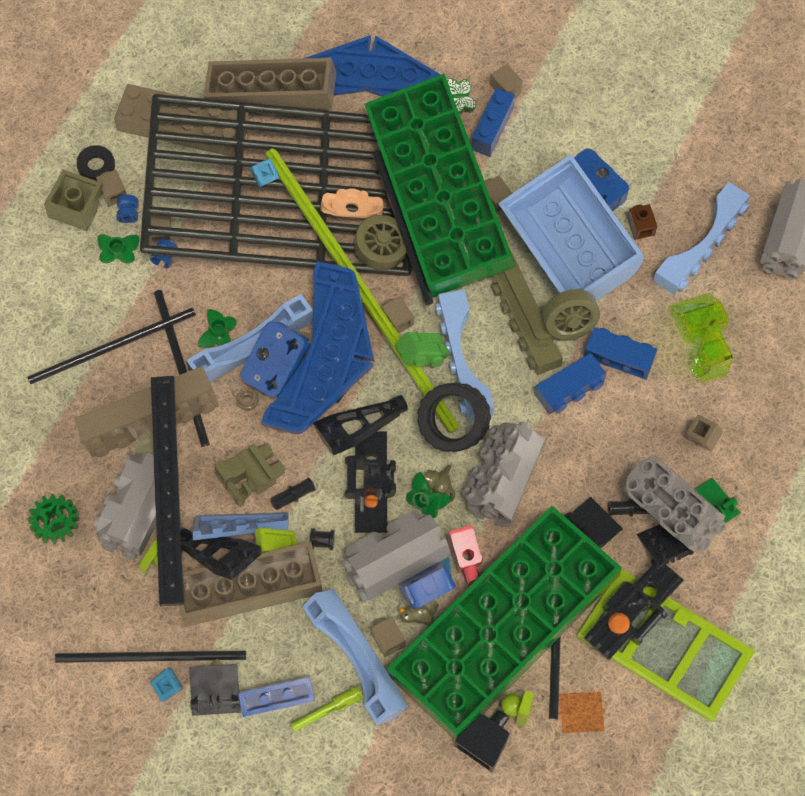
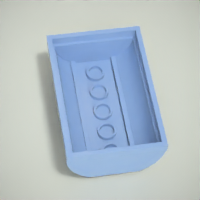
(573, 231)

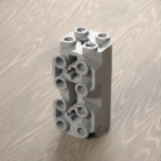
(786, 239)
(509, 462)
(674, 504)
(131, 511)
(385, 561)

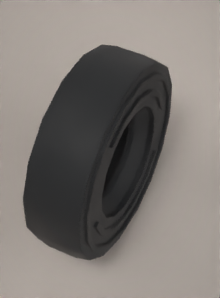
(91, 152)

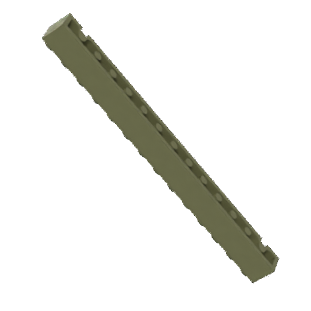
(526, 320)

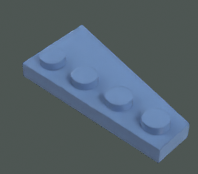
(237, 524)

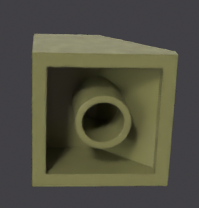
(74, 200)

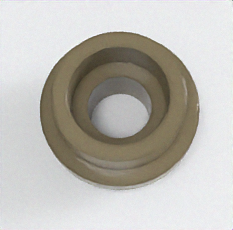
(247, 392)

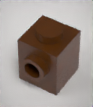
(642, 221)

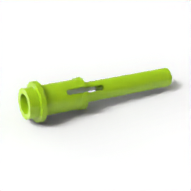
(338, 703)

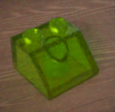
(695, 314)
(712, 356)

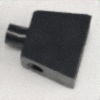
(485, 740)

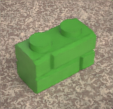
(422, 349)

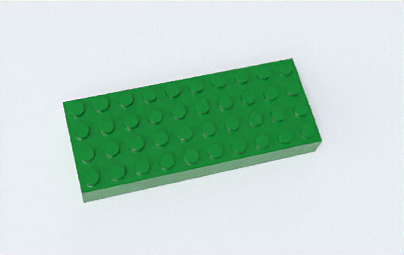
(439, 185)
(504, 622)

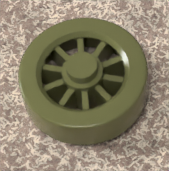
(380, 243)
(571, 314)

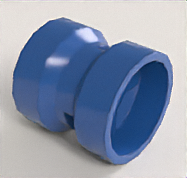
(127, 209)
(155, 259)

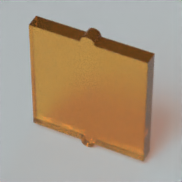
(581, 712)

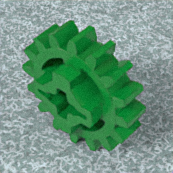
(50, 509)

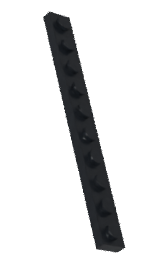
(167, 491)

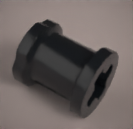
(322, 539)

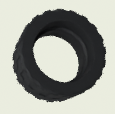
(427, 422)

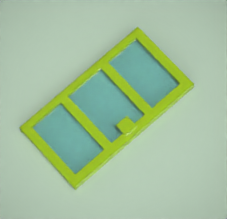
(680, 653)

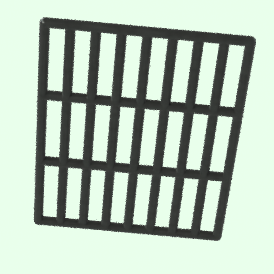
(238, 180)

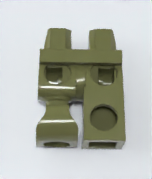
(251, 465)

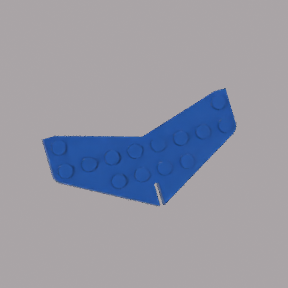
(376, 71)
(330, 365)

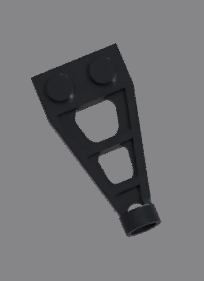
(338, 440)
(231, 564)

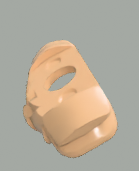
(336, 204)

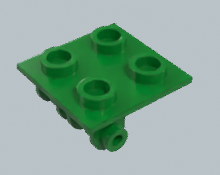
(716, 496)

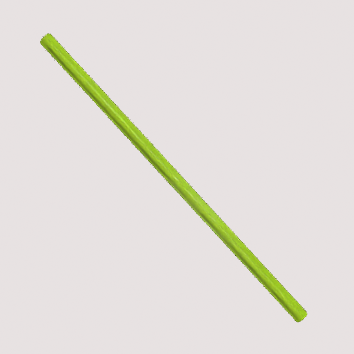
(366, 296)

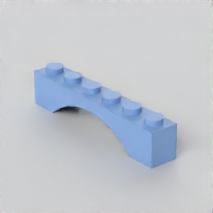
(677, 269)
(454, 313)
(224, 358)
(380, 693)

